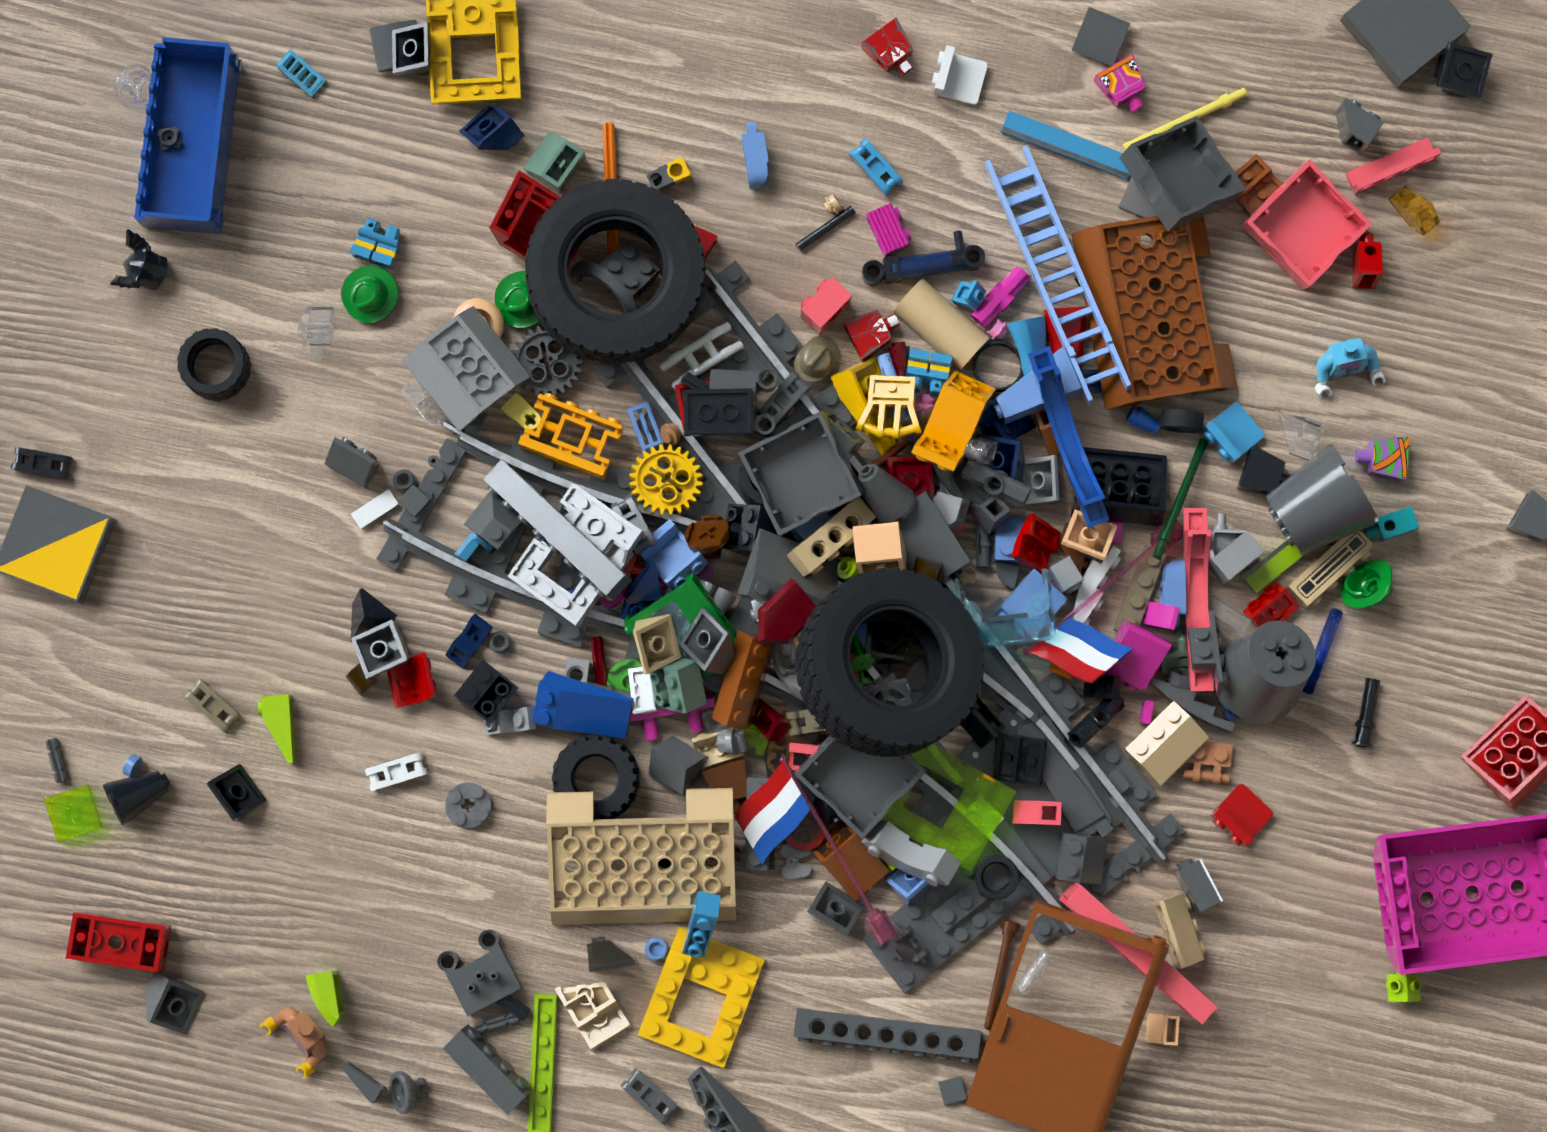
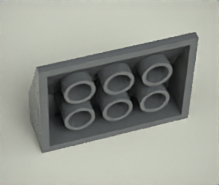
(771, 568)

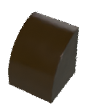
(927, 567)
(358, 680)

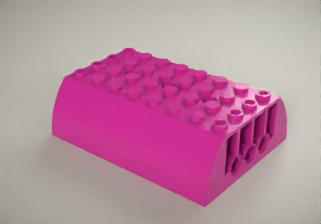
(1453, 927)

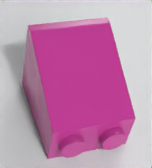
(1145, 658)

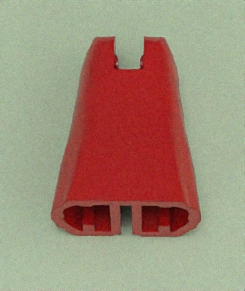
(1070, 329)

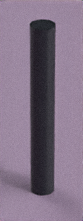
(826, 227)

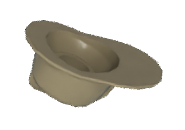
(816, 358)

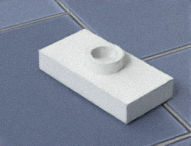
(641, 691)

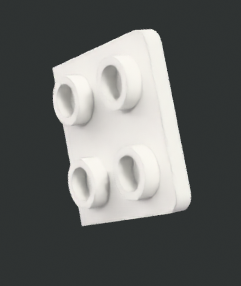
(959, 77)

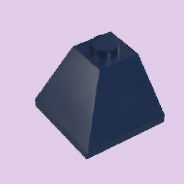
(492, 129)
(1008, 457)

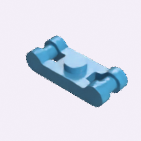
(875, 167)

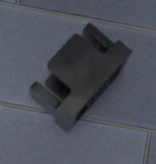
(1462, 70)

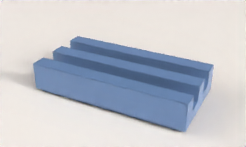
(651, 443)

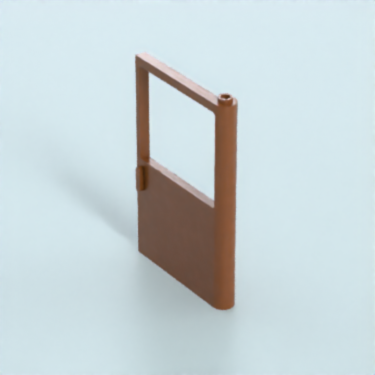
(1049, 1072)

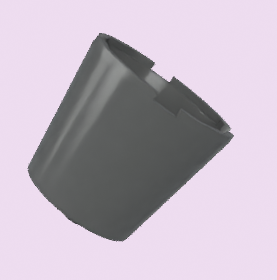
(1320, 503)
(1266, 671)

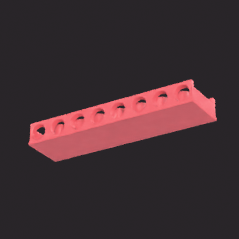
(1169, 980)

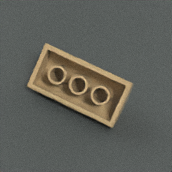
(941, 324)

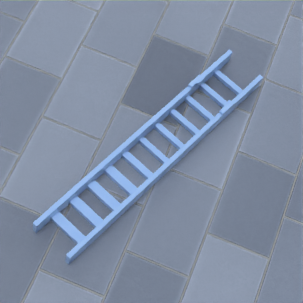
(1057, 229)

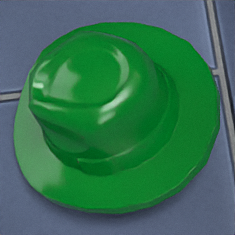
(369, 294)
(514, 301)
(1367, 585)

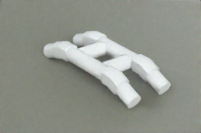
(705, 340)

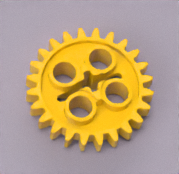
(652, 495)

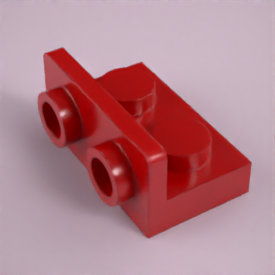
(1272, 605)

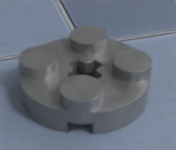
(475, 794)

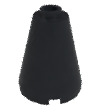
(135, 794)

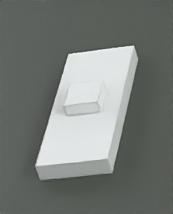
(374, 509)

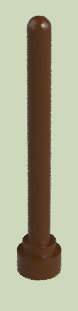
(1009, 930)

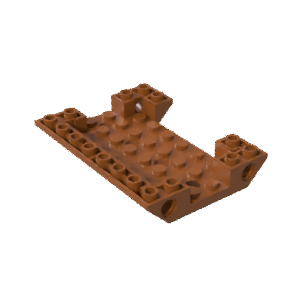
(1119, 279)

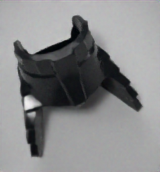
(142, 267)

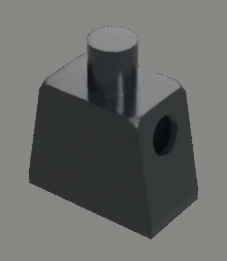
(1261, 472)

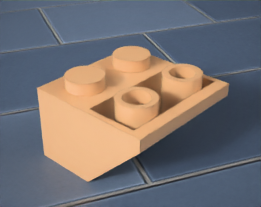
(879, 547)

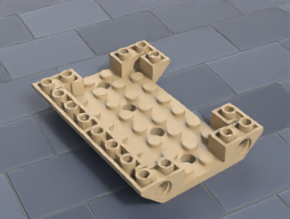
(642, 888)

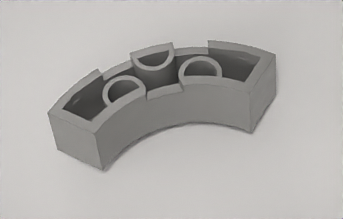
(924, 862)

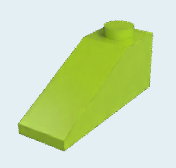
(278, 717)

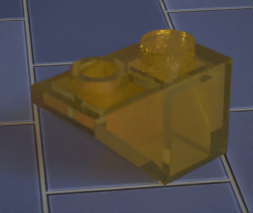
(1415, 210)

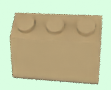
(1167, 744)
(1180, 930)

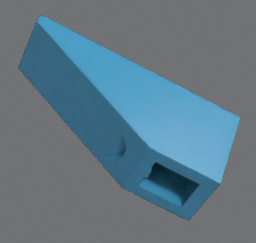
(701, 924)

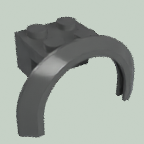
(623, 272)

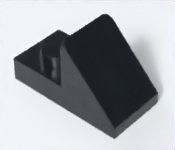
(1103, 688)

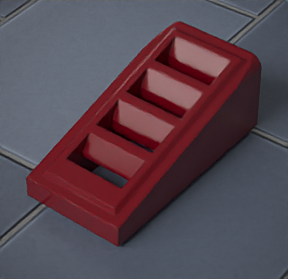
(770, 722)

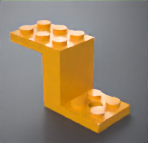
(953, 421)

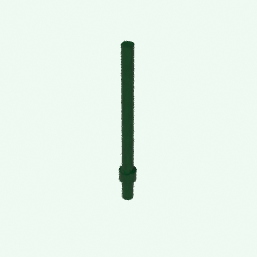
(1165, 535)

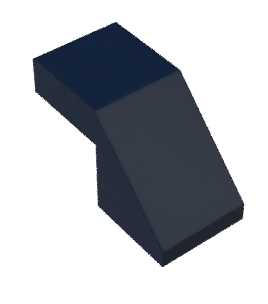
(469, 641)

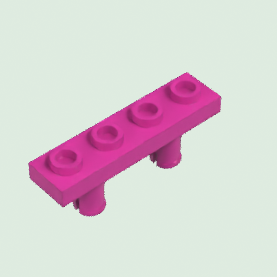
(694, 718)

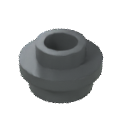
(401, 474)
(497, 635)

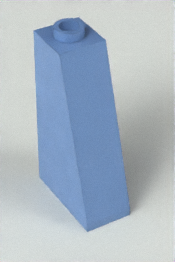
(1024, 396)

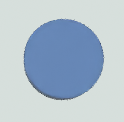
(132, 765)
(656, 949)

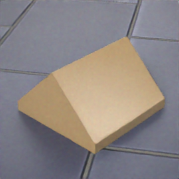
(656, 642)

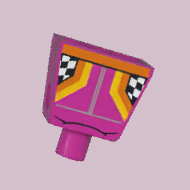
(1122, 83)

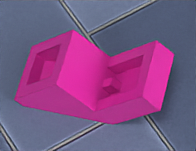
(1161, 615)

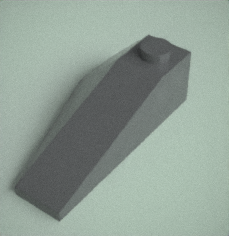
(720, 1107)

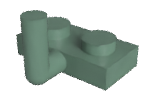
(1178, 657)

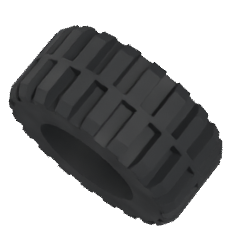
(610, 749)

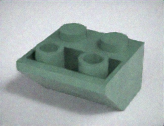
(555, 161)
(678, 686)

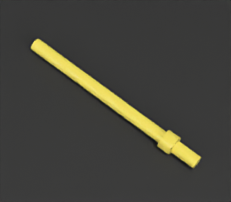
(1223, 102)

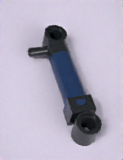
(897, 269)

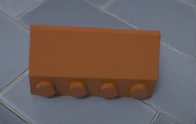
(743, 681)

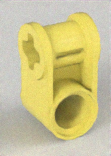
(521, 411)

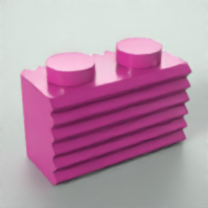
(888, 229)

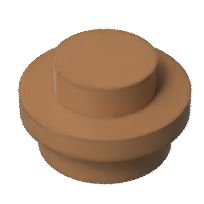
(670, 433)

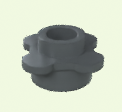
(165, 133)

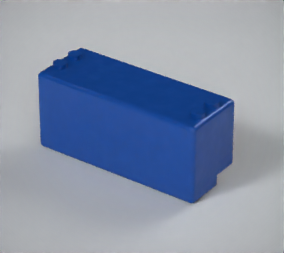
(197, 92)

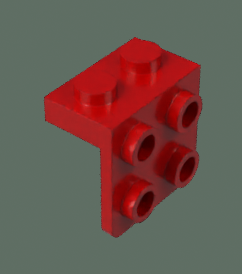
(412, 681)
(1241, 815)

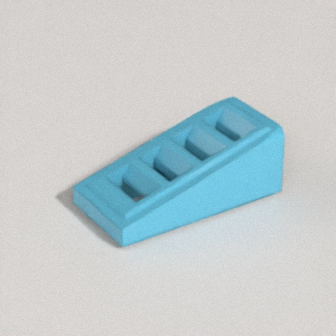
(287, 59)

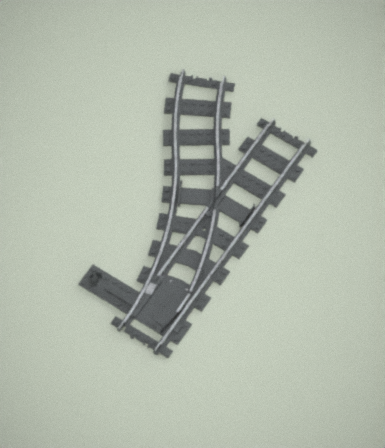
(1093, 788)

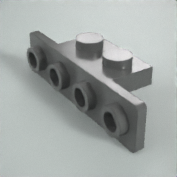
(1205, 651)

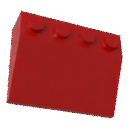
(1512, 753)

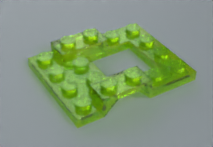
(971, 819)

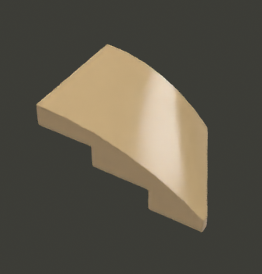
(594, 1012)

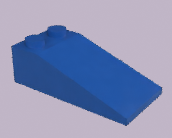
(581, 707)

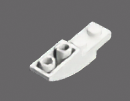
(1094, 577)

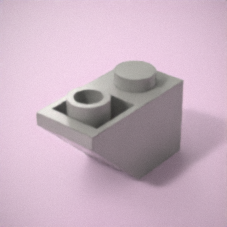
(952, 508)

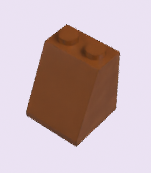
(865, 867)

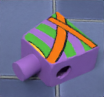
(1386, 458)

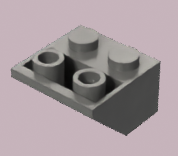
(1356, 125)
(352, 463)

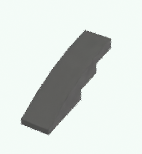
(1185, 700)

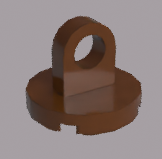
(708, 535)

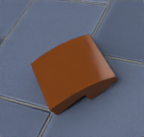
(1259, 184)

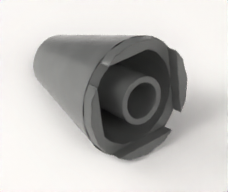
(886, 494)

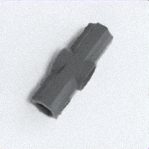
(1010, 488)

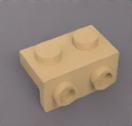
(707, 745)

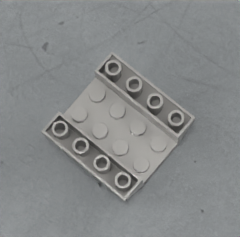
(465, 367)

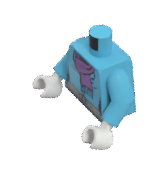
(1346, 360)

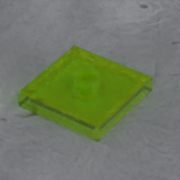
(73, 813)

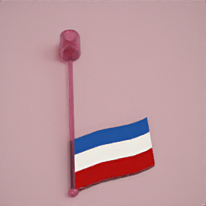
(1081, 648)
(776, 812)

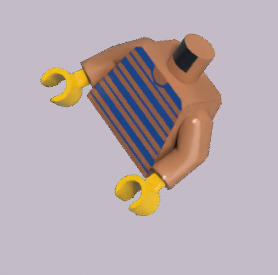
(303, 1033)

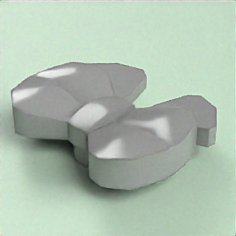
(793, 869)

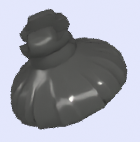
(405, 1091)

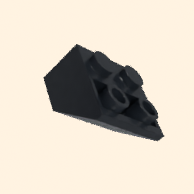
(744, 525)
(486, 691)

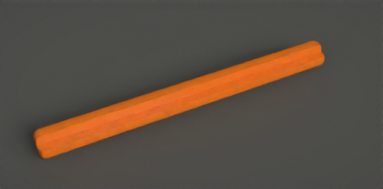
(609, 153)

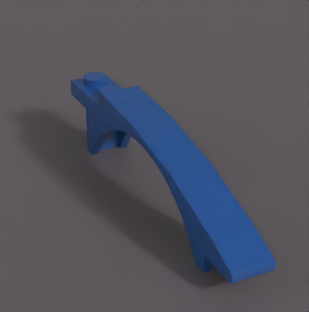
(1068, 442)

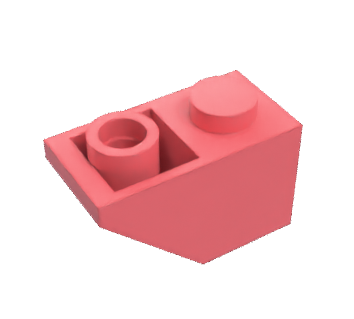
(1037, 812)

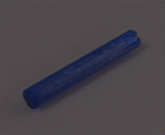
(1323, 648)

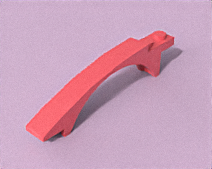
(1196, 560)

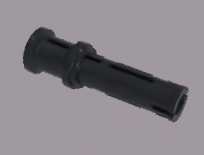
(1365, 723)

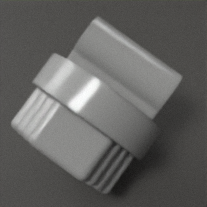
(731, 741)

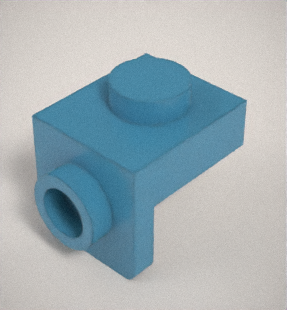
(969, 295)

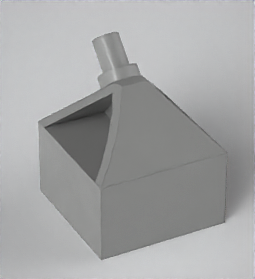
(1230, 550)

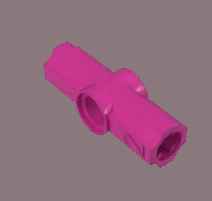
(1000, 297)

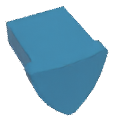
(470, 545)

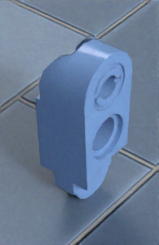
(755, 156)
(1174, 587)

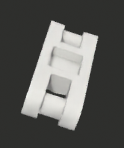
(396, 771)

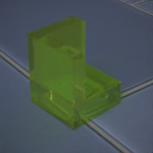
(756, 739)

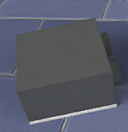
(1197, 884)

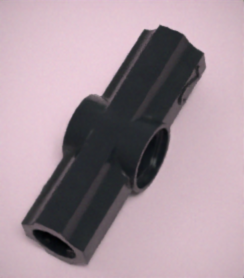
(1089, 727)

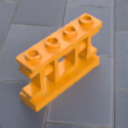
(564, 453)

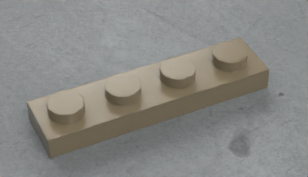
(1140, 589)

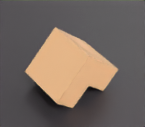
(1162, 1029)

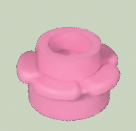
(997, 329)

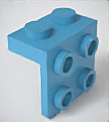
(1233, 432)

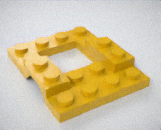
(473, 19)
(723, 970)

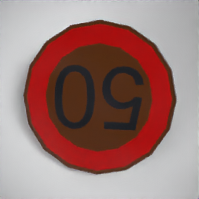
(807, 834)

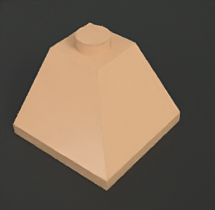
(1092, 540)

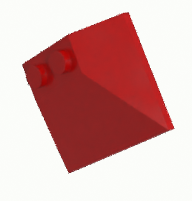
(520, 212)

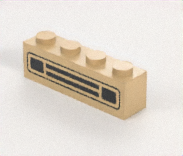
(1329, 567)

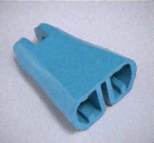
(1028, 337)

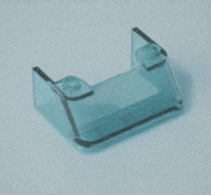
(1014, 629)

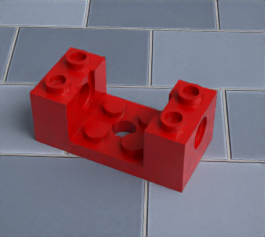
(142, 945)

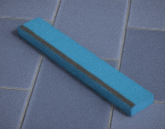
(1064, 144)

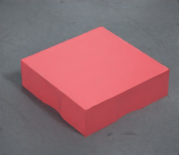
(1306, 224)

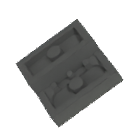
(1101, 36)
(382, 43)

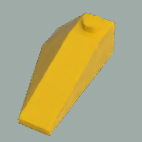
(853, 390)

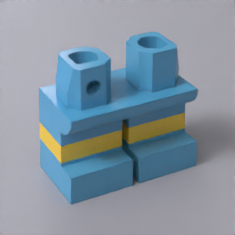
(376, 247)
(937, 374)

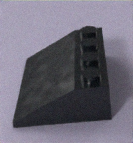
(1131, 485)

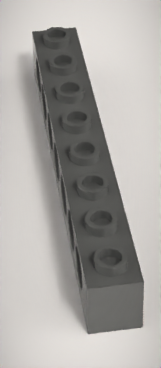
(969, 1037)

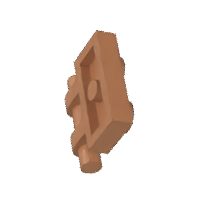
(1214, 755)

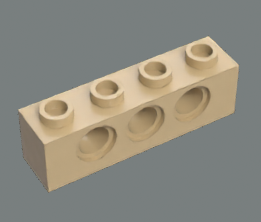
(803, 557)

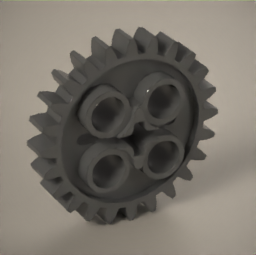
(563, 357)

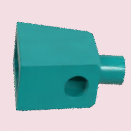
(1403, 521)

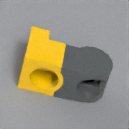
(670, 174)

